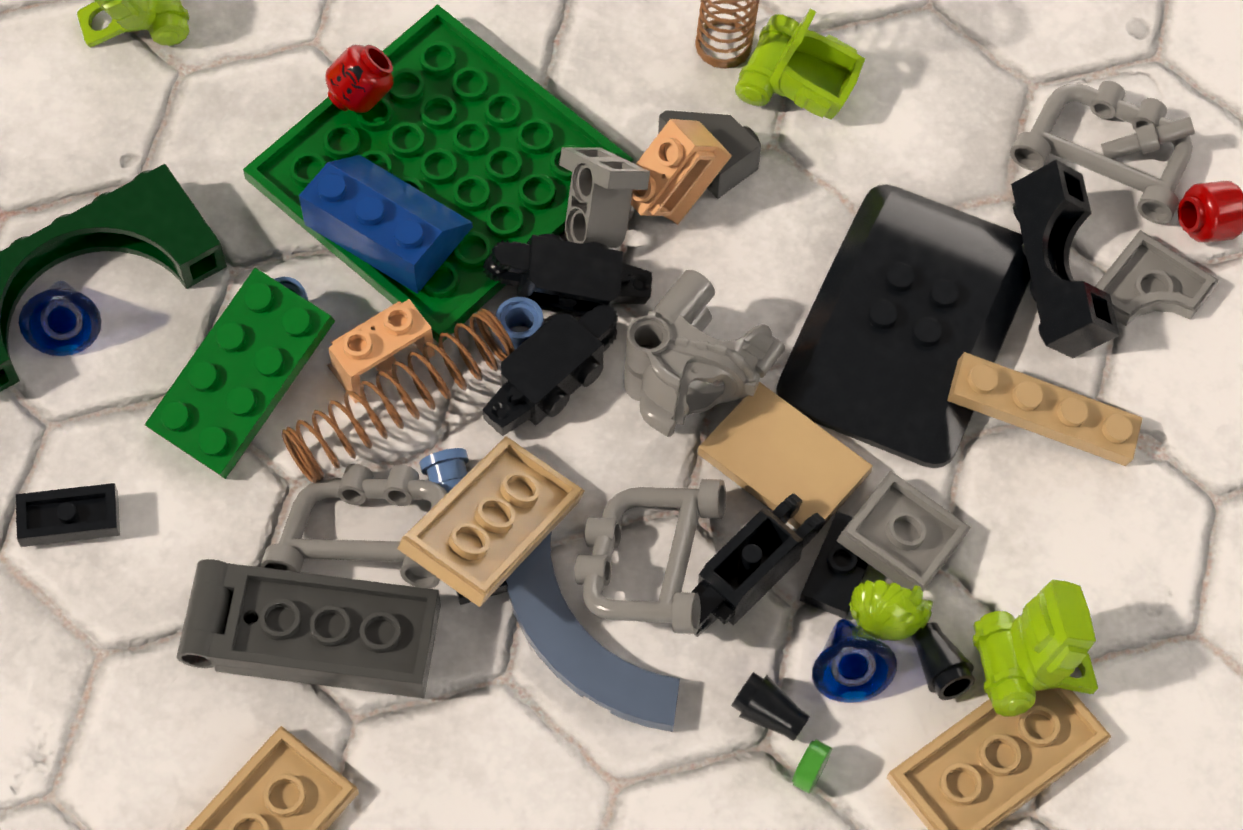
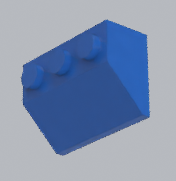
(382, 220)

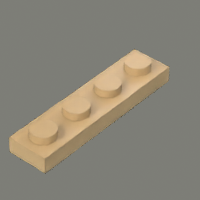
(1045, 409)

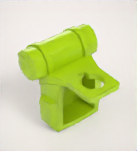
(161, 18)
(801, 66)
(1037, 648)

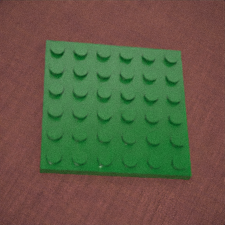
(461, 132)

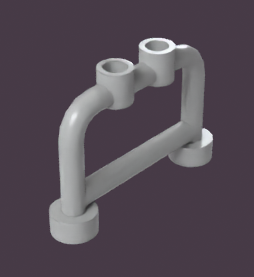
(1158, 197)
(353, 489)
(605, 534)

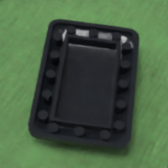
(896, 316)

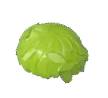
(889, 610)

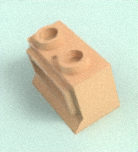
(681, 168)
(376, 342)

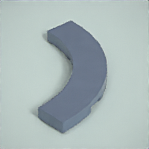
(577, 656)

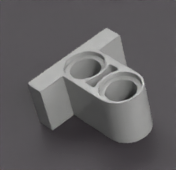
(600, 194)

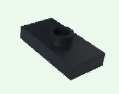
(834, 573)

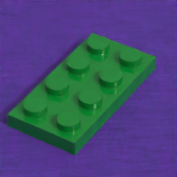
(240, 372)

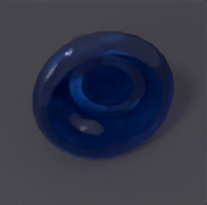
(60, 321)
(853, 665)

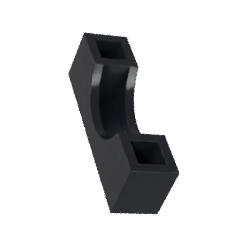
(1050, 211)

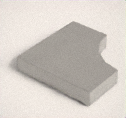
(1154, 279)

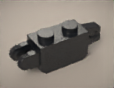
(568, 274)
(550, 368)
(753, 563)

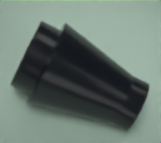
(943, 663)
(769, 707)

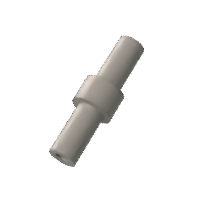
(1148, 138)

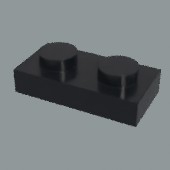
(67, 515)

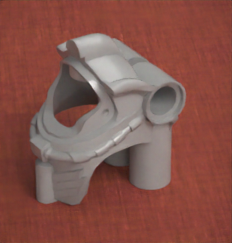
(674, 359)

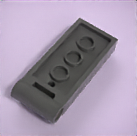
(310, 628)

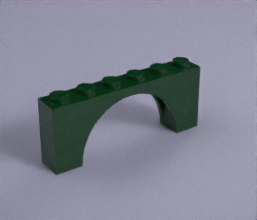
(140, 218)

